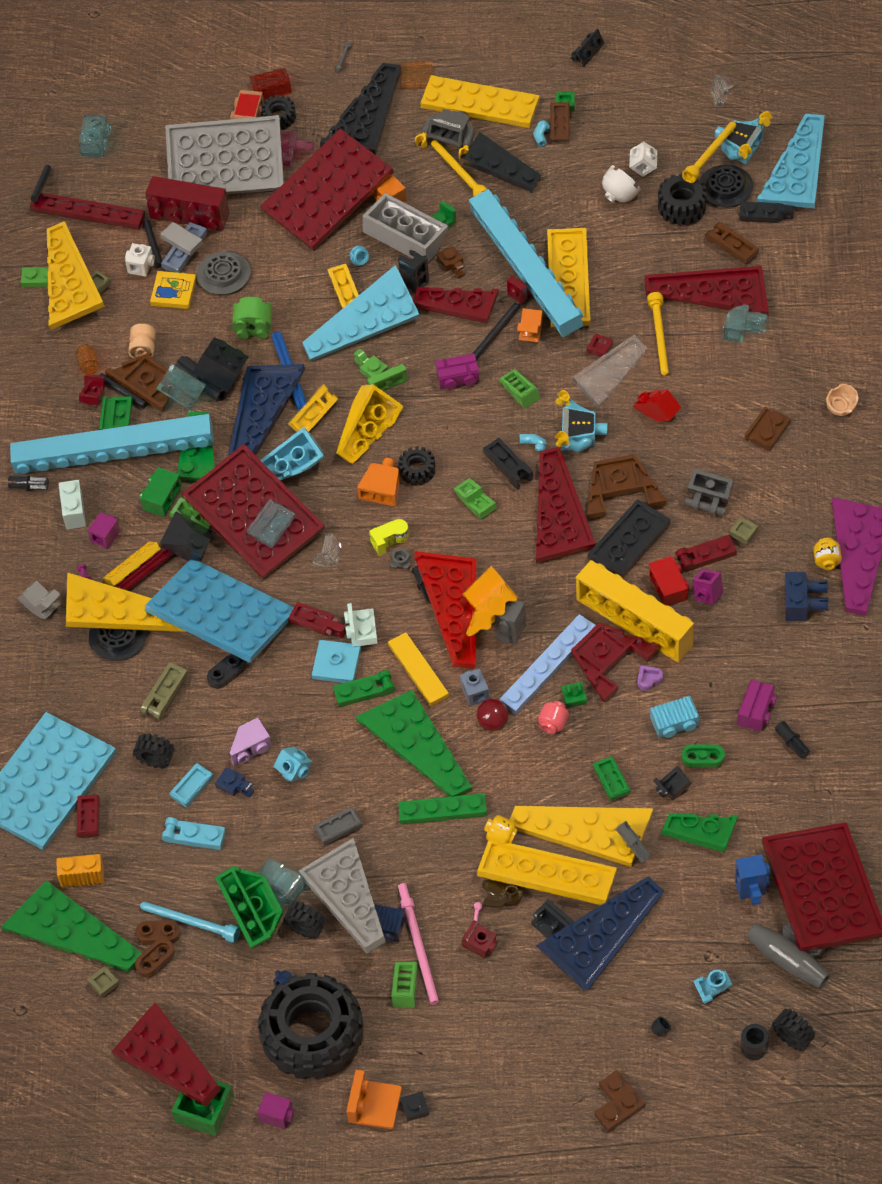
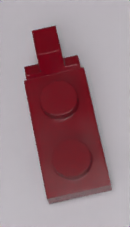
(316, 620)

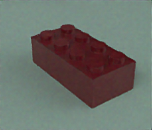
(187, 203)

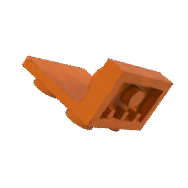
(373, 1102)

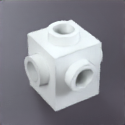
(643, 159)
(139, 259)

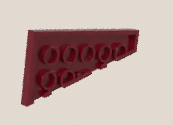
(163, 1054)

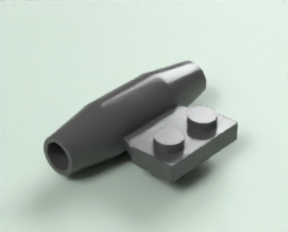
(786, 954)

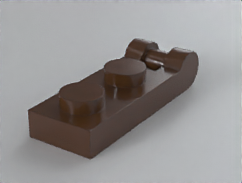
(732, 243)

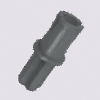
(633, 841)

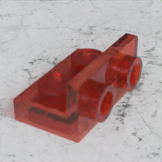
(271, 83)

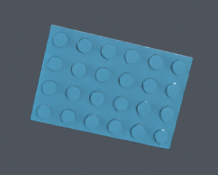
(220, 610)

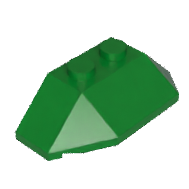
(251, 903)

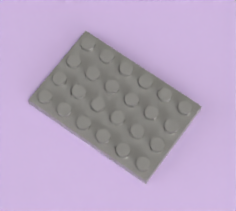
(227, 154)

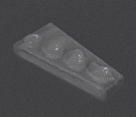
(607, 372)

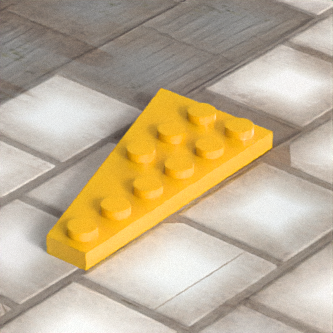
(69, 281)
(584, 828)

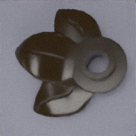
(501, 894)

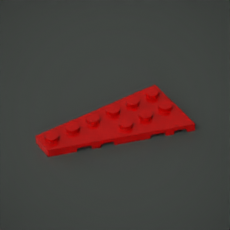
(445, 582)

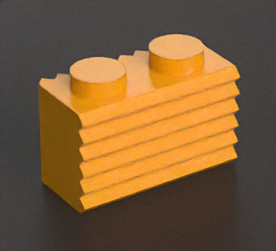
(80, 870)

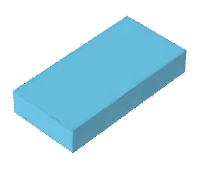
(191, 785)

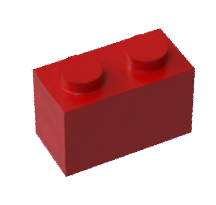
(668, 581)

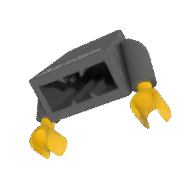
(448, 127)

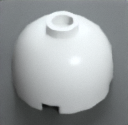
(619, 186)

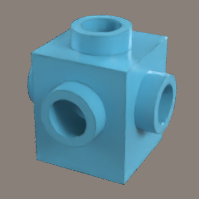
(293, 764)

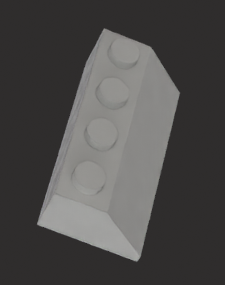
(404, 227)

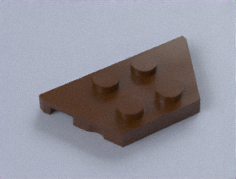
(142, 379)

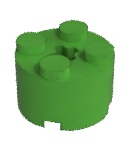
(252, 318)

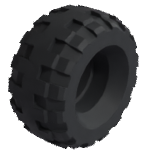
(315, 1054)

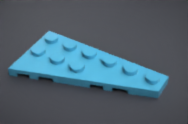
(797, 171)
(369, 314)

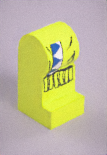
(388, 535)

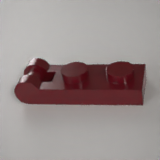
(706, 553)

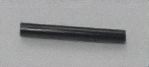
(41, 182)
(152, 242)
(124, 391)

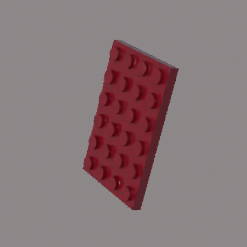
(326, 189)
(235, 495)
(823, 886)

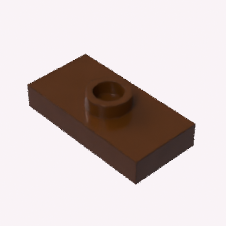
(560, 121)

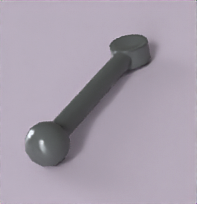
(347, 45)

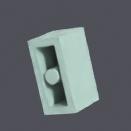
(72, 504)

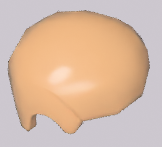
(842, 400)

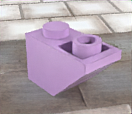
(249, 741)

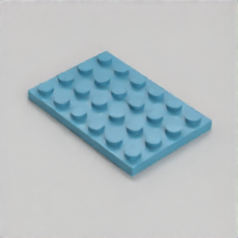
(46, 777)

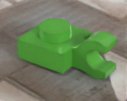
(369, 366)

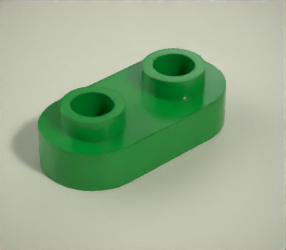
(703, 755)

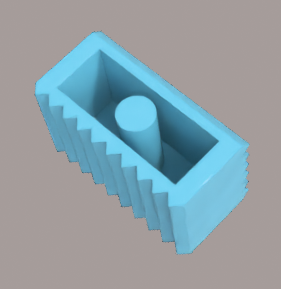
(674, 717)

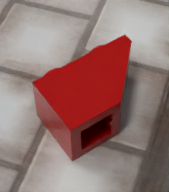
(657, 404)

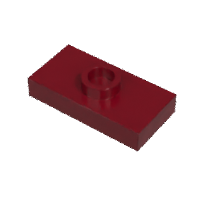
(88, 816)

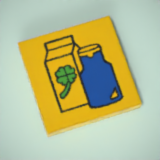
(173, 290)

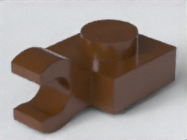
(452, 260)

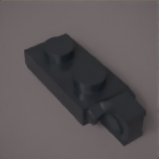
(764, 212)

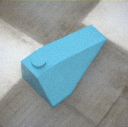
(294, 455)

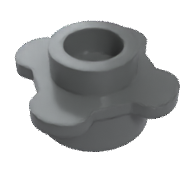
(400, 554)

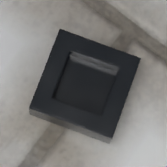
(414, 1106)

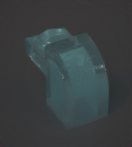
(740, 320)

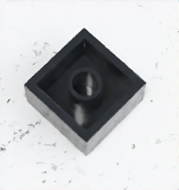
(221, 364)

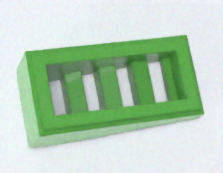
(517, 388)
(404, 991)

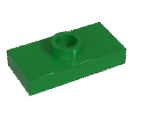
(611, 778)

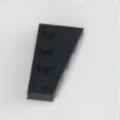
(499, 163)

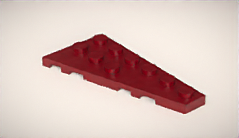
(713, 288)
(560, 517)

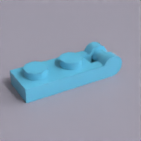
(193, 834)

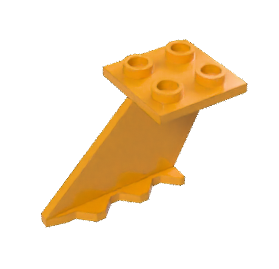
(488, 598)

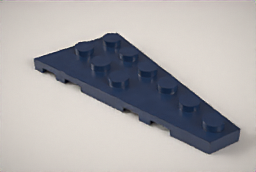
(261, 401)
(594, 939)

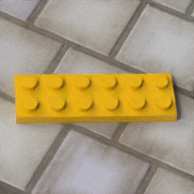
(480, 101)
(570, 265)
(547, 872)

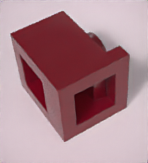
(480, 947)

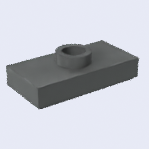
(338, 826)

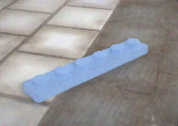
(546, 665)

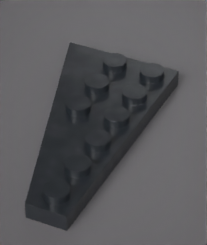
(368, 112)

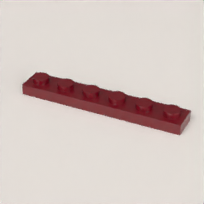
(89, 211)

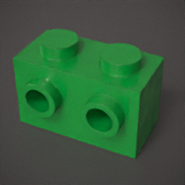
(160, 492)

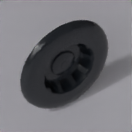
(723, 184)
(116, 636)

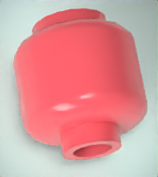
(553, 717)

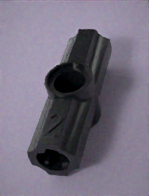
(188, 365)

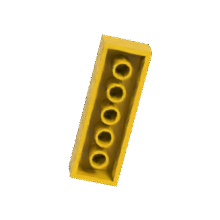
(634, 610)

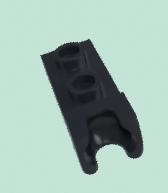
(508, 462)

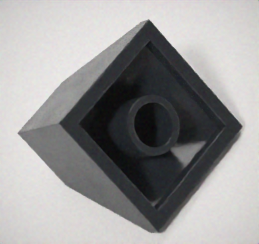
(185, 537)

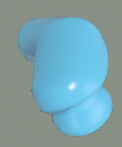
(538, 133)
(533, 439)

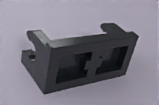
(414, 271)
(550, 919)

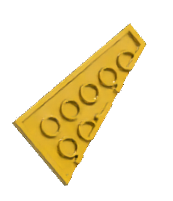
(104, 606)

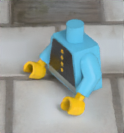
(744, 138)
(577, 425)

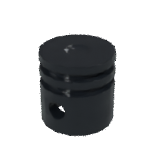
(754, 1041)

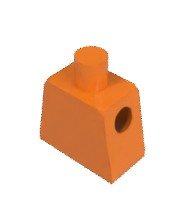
(380, 483)

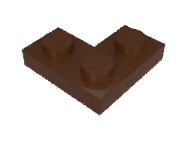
(623, 1102)

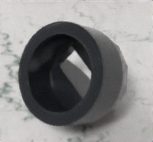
(660, 1026)

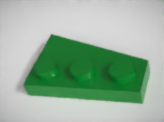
(707, 832)

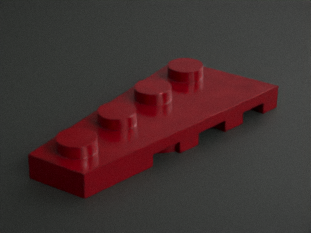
(469, 305)

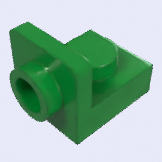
(446, 214)

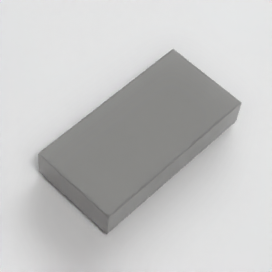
(181, 238)

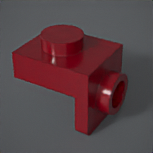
(517, 290)
(93, 389)

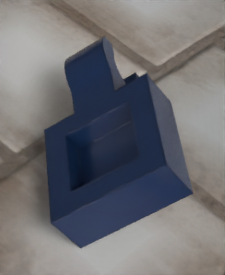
(232, 781)

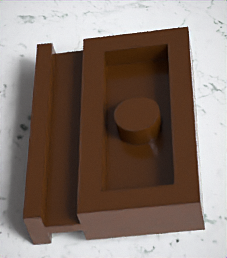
(767, 428)

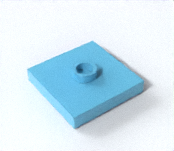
(336, 661)

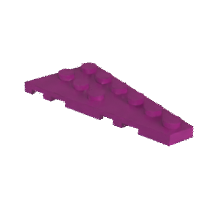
(860, 542)

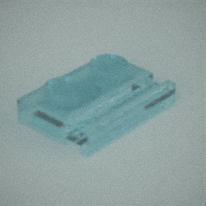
(271, 523)

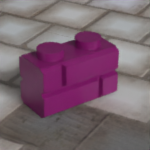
(457, 371)
(756, 705)

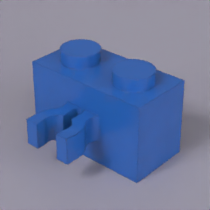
(752, 878)

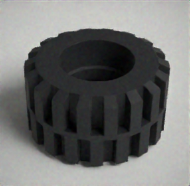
(681, 211)

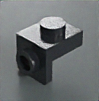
(672, 784)

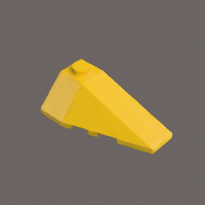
(367, 420)

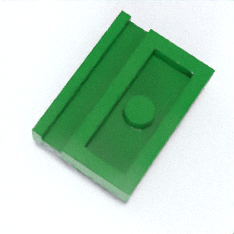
(115, 412)

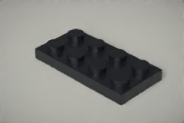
(629, 538)

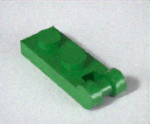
(364, 689)

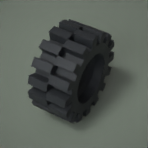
(283, 104)
(417, 456)
(153, 750)
(304, 920)
(793, 1029)

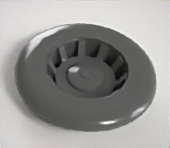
(222, 268)

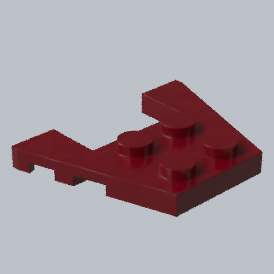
(602, 650)

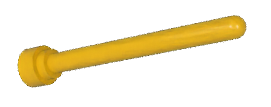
(692, 172)
(477, 189)
(655, 302)

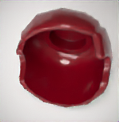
(492, 714)

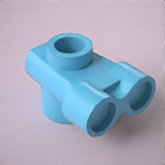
(708, 986)

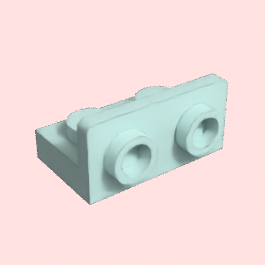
(362, 626)

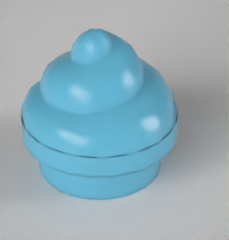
(359, 255)

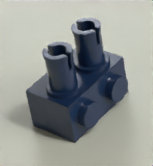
(797, 602)

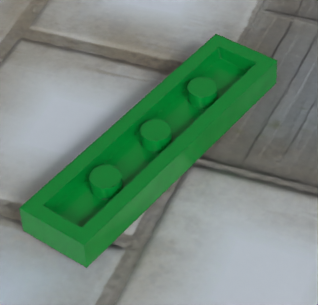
(442, 808)

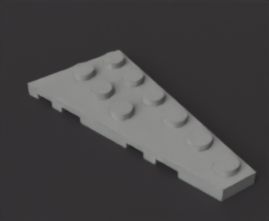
(343, 889)

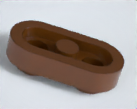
(157, 931)
(152, 957)

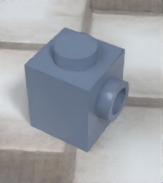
(474, 687)

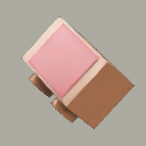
(247, 105)

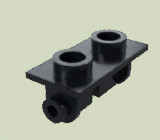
(588, 48)

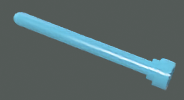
(229, 932)

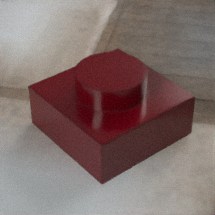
(599, 345)

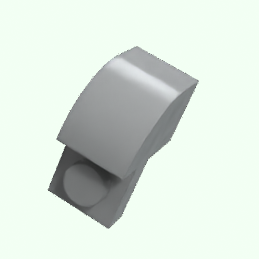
(39, 600)

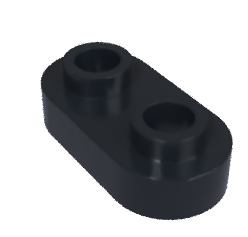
(227, 671)

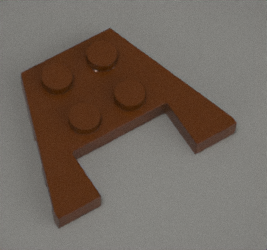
(620, 477)

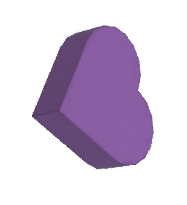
(649, 677)

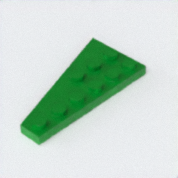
(413, 737)
(65, 925)

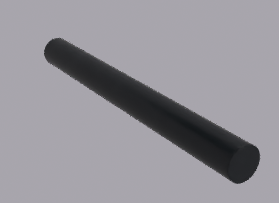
(496, 330)

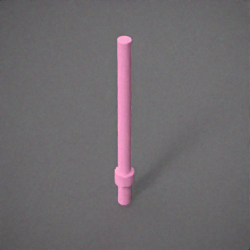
(407, 905)

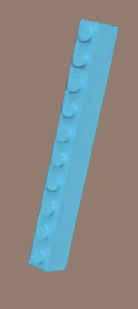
(526, 263)
(112, 444)

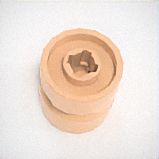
(142, 340)

